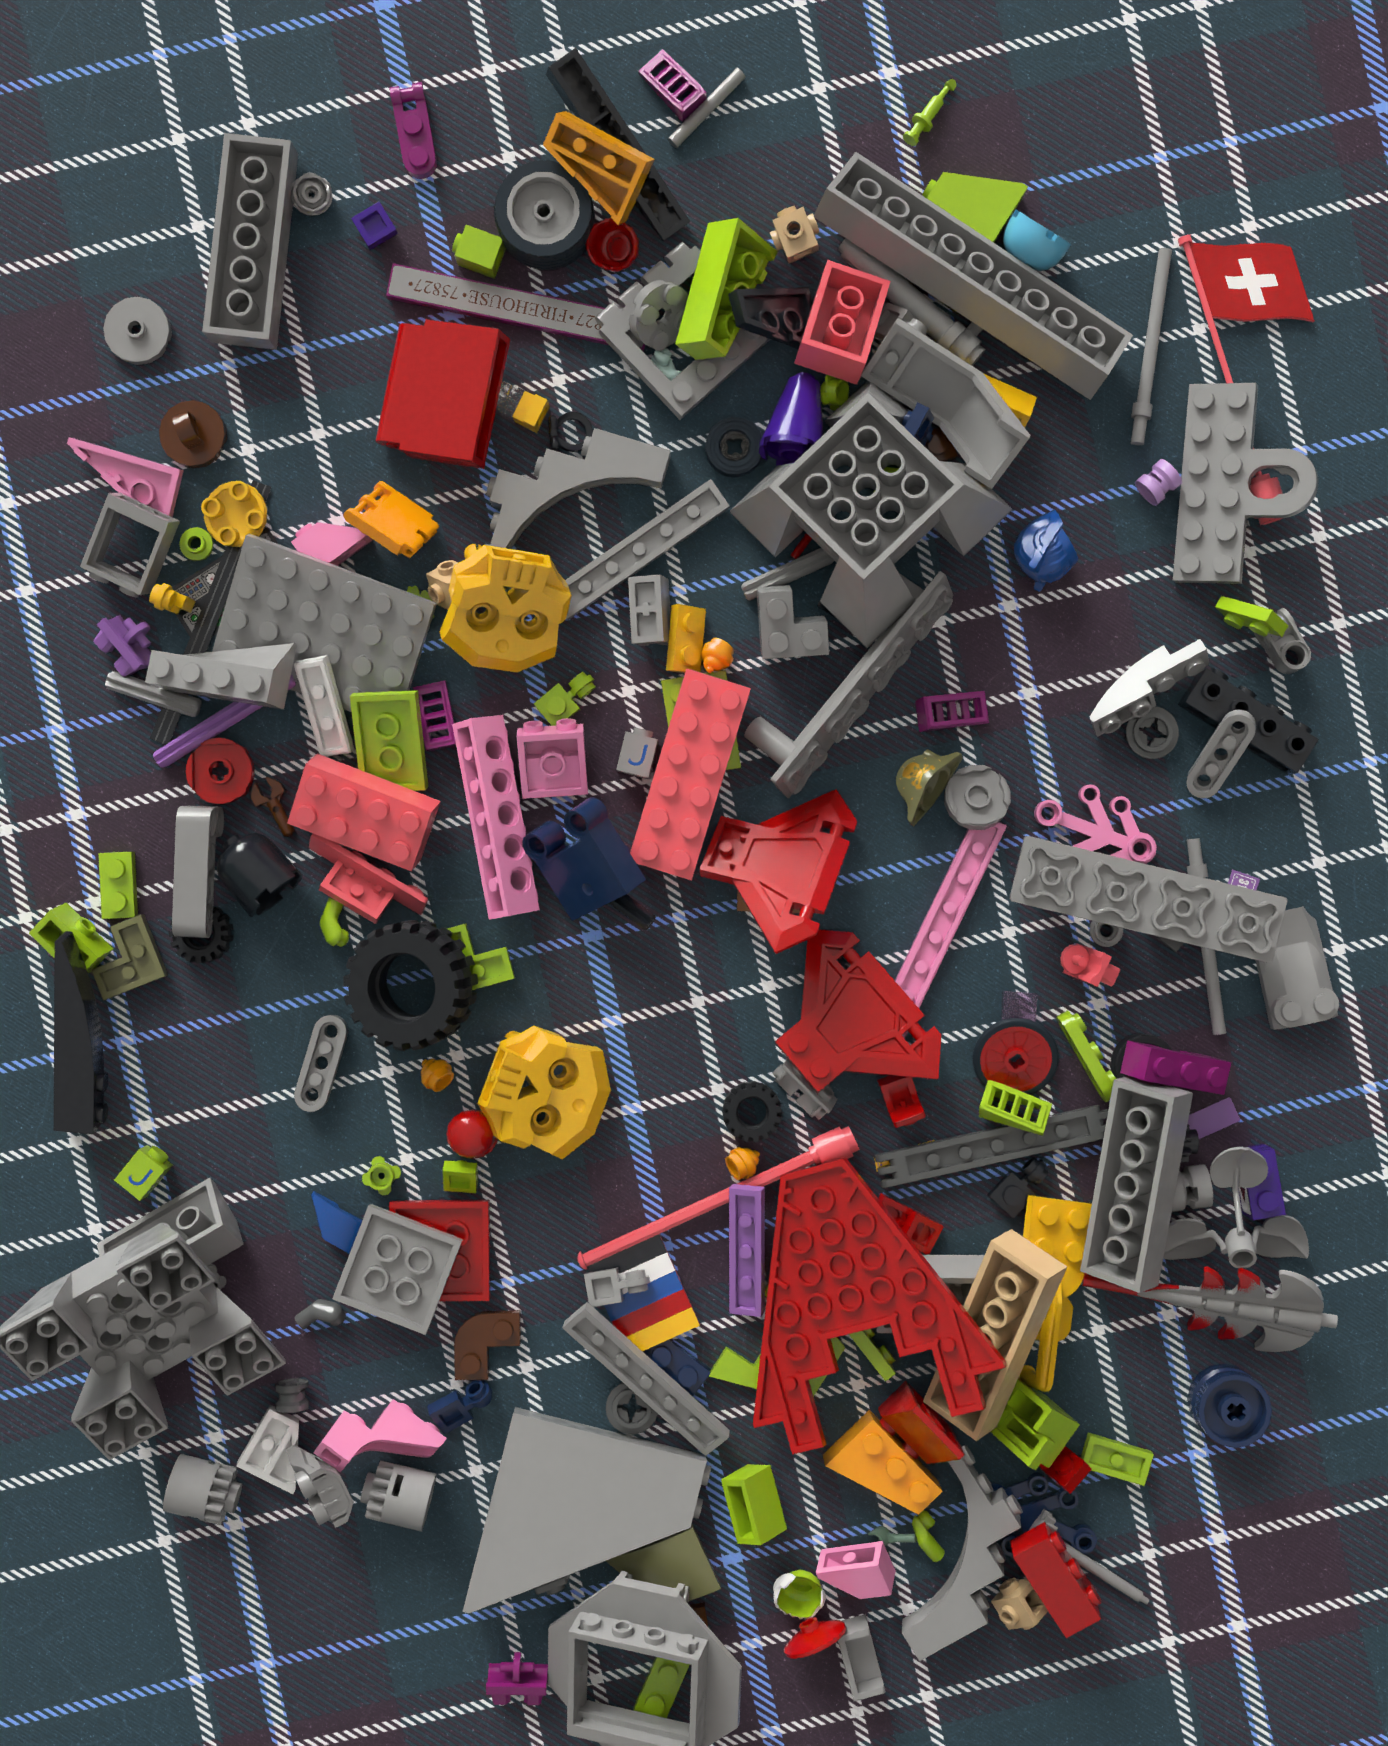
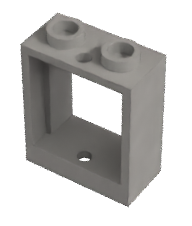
(93, 559)

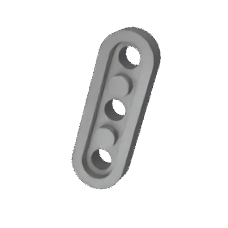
(1219, 766)
(311, 1074)

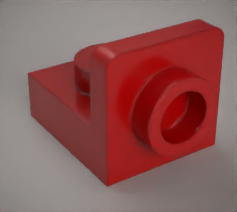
(1067, 1470)

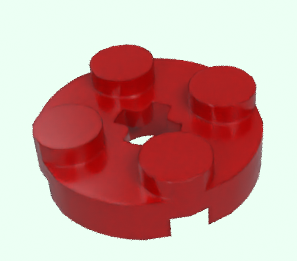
(235, 783)

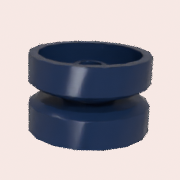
(1248, 1410)

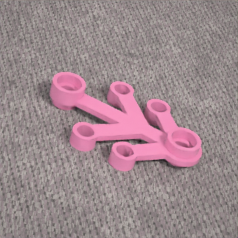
(1102, 831)

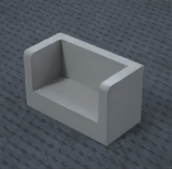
(860, 1659)

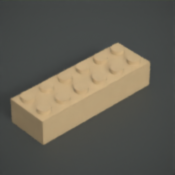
(1009, 1307)

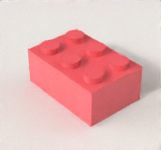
(842, 322)

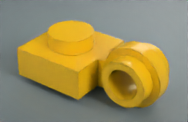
(166, 598)

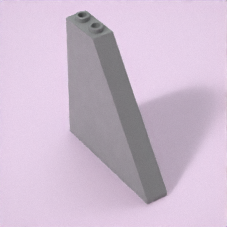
(575, 1500)

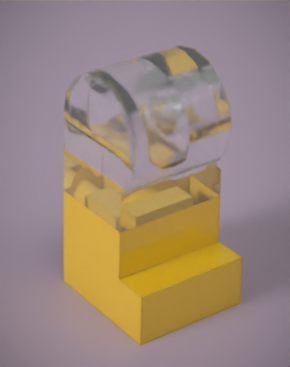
(522, 406)

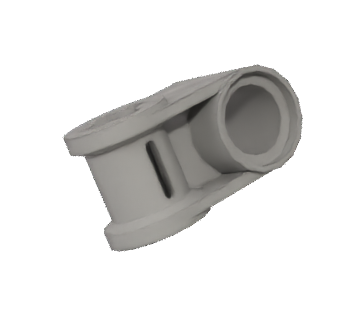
(1291, 640)

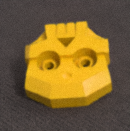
(501, 635)
(570, 1100)

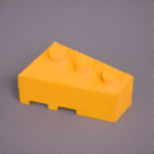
(600, 162)
(882, 1465)

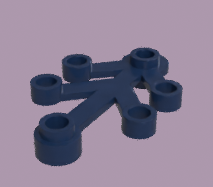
(1033, 1510)

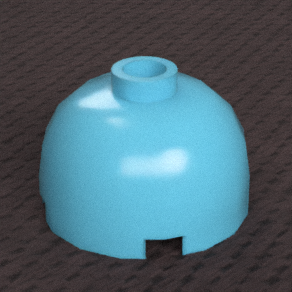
(1033, 242)

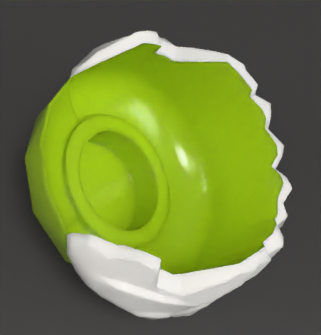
(799, 1594)

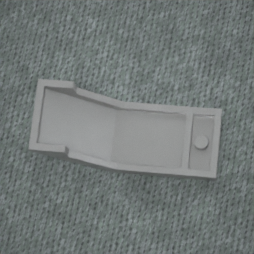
(958, 396)

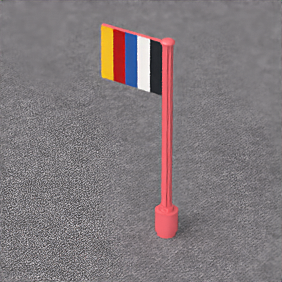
(665, 1308)

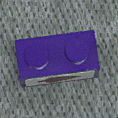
(1267, 1197)

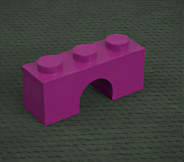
(1175, 1068)

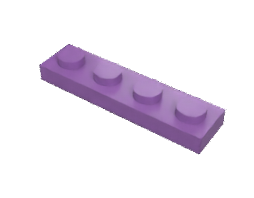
(747, 1250)

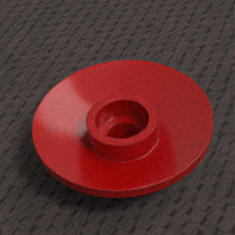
(814, 1637)

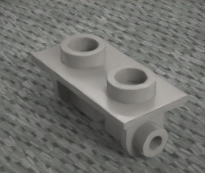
(813, 1103)

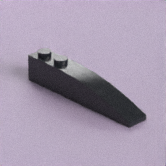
(590, 103)
(77, 1045)

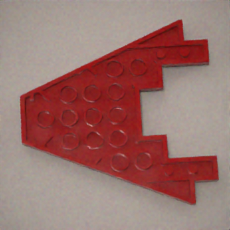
(845, 1270)

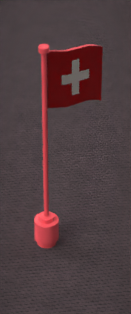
(1247, 286)

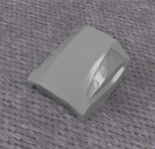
(322, 1486)

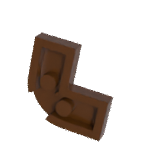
(479, 1333)

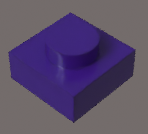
(374, 225)

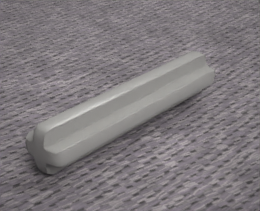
(787, 572)
(140, 690)

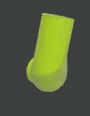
(330, 926)
(925, 1540)

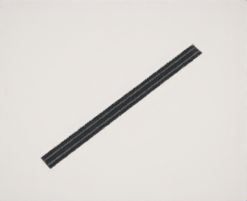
(206, 623)

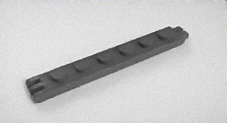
(990, 1146)

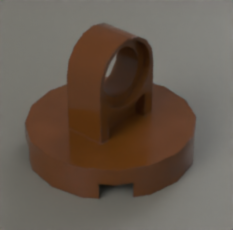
(193, 434)

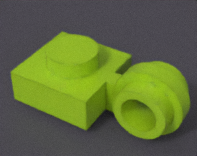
(558, 703)

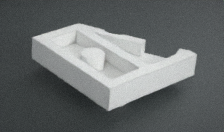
(266, 1450)

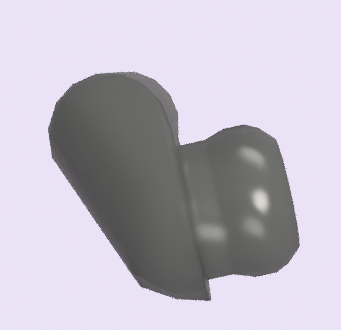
(321, 1310)

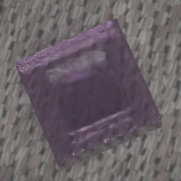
(1019, 1005)

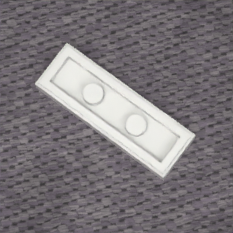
(324, 706)

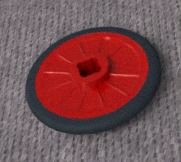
(1016, 1036)

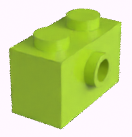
(65, 918)
(762, 1513)

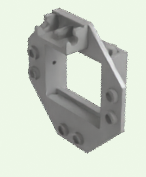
(652, 1623)

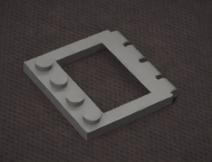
(701, 375)

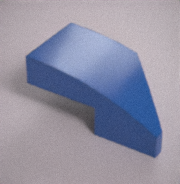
(334, 1223)

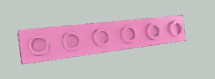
(495, 816)

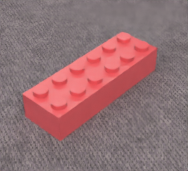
(689, 774)

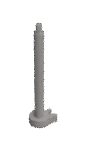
(1092, 1566)

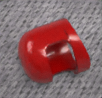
(470, 1134)

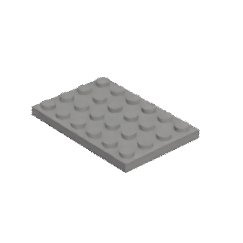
(360, 623)

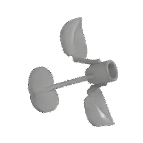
(1275, 1238)

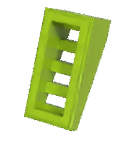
(1007, 1093)

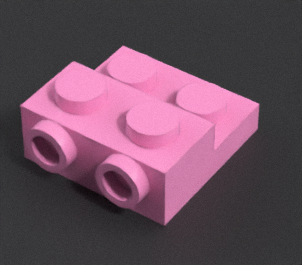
(552, 759)

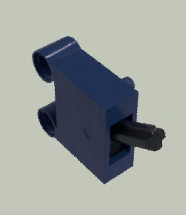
(591, 869)

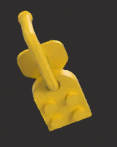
(1060, 1231)

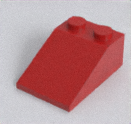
(919, 1426)

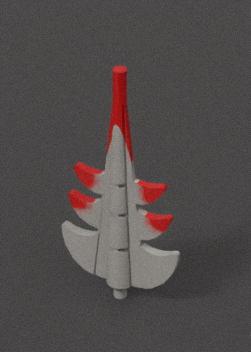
(1287, 1315)

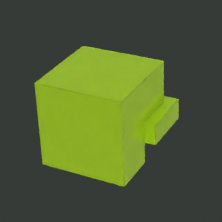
(1034, 1426)

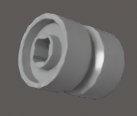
(1199, 1190)

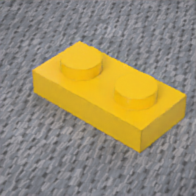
(685, 638)

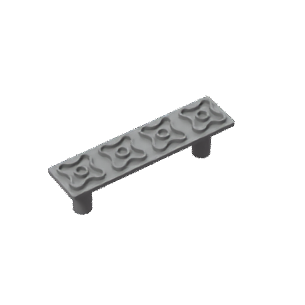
(851, 699)
(1148, 899)

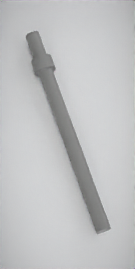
(1142, 408)
(1199, 869)

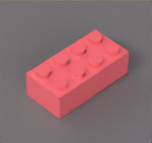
(363, 812)

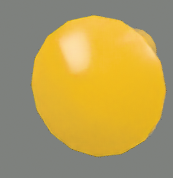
(234, 512)

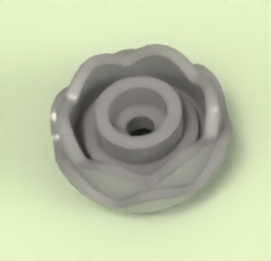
(312, 183)

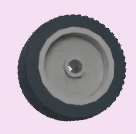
(543, 215)

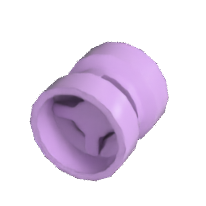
(1158, 482)

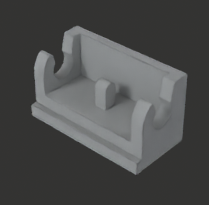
(649, 609)

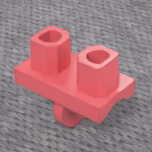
(1088, 965)

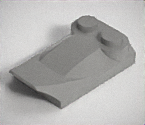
(1298, 980)

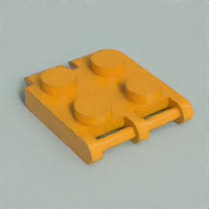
(392, 520)

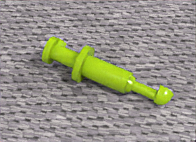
(923, 120)

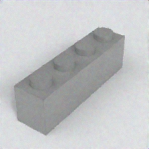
(237, 675)

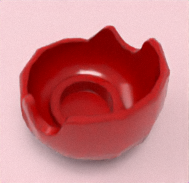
(612, 245)

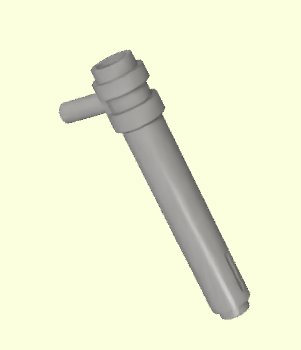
(902, 293)

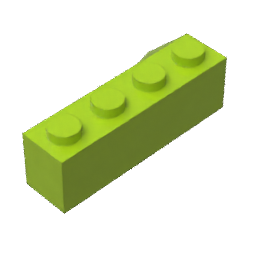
(728, 261)

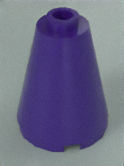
(795, 421)

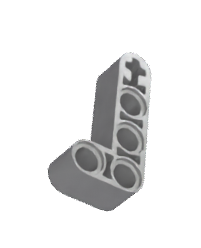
(195, 869)

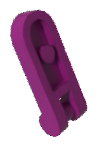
(414, 131)

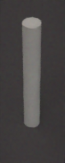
(706, 108)

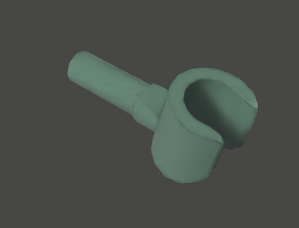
(887, 1537)

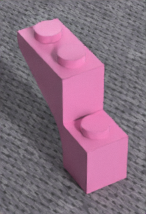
(394, 1432)

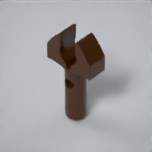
(274, 804)

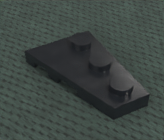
(773, 312)

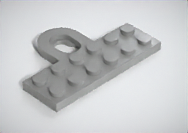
(1218, 479)

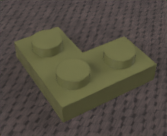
(139, 960)

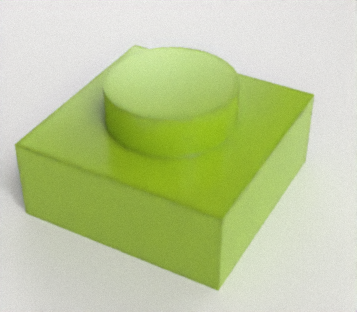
(460, 1176)

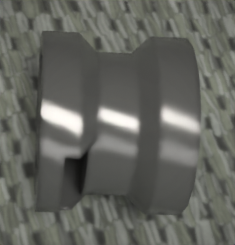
(292, 1395)

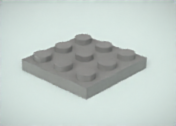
(397, 1269)

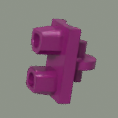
(517, 1679)

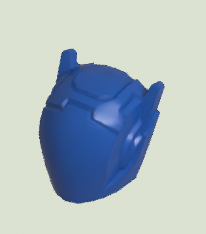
(1044, 550)

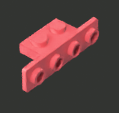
(361, 884)

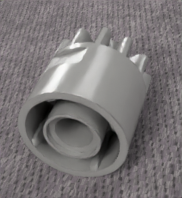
(202, 1489)
(398, 1495)

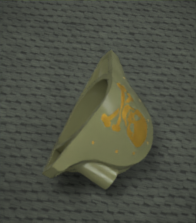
(923, 781)

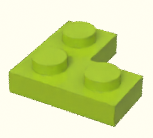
(490, 966)

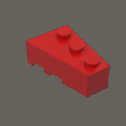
(1057, 1579)

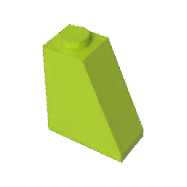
(976, 201)

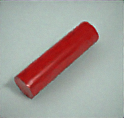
(801, 546)

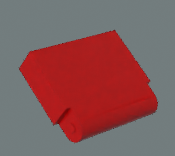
(443, 392)

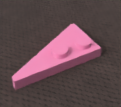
(133, 476)

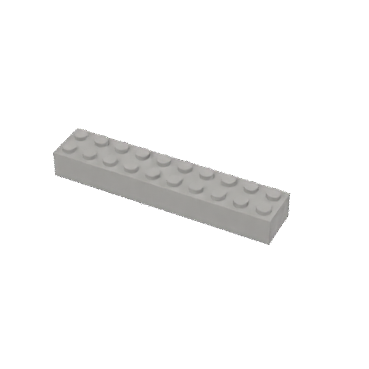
(972, 275)

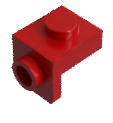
(901, 1100)

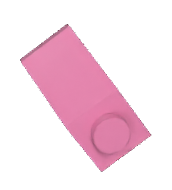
(330, 542)
(858, 1569)

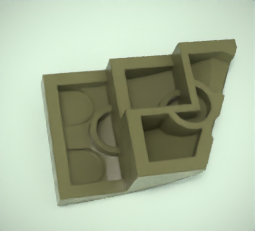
(670, 1562)

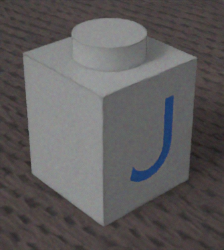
(637, 753)

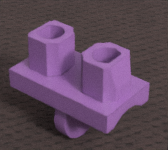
(128, 640)

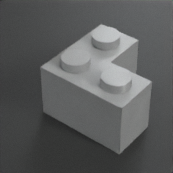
(782, 633)

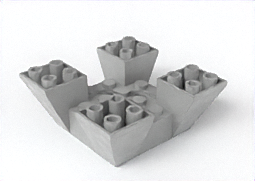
(925, 493)
(131, 1321)

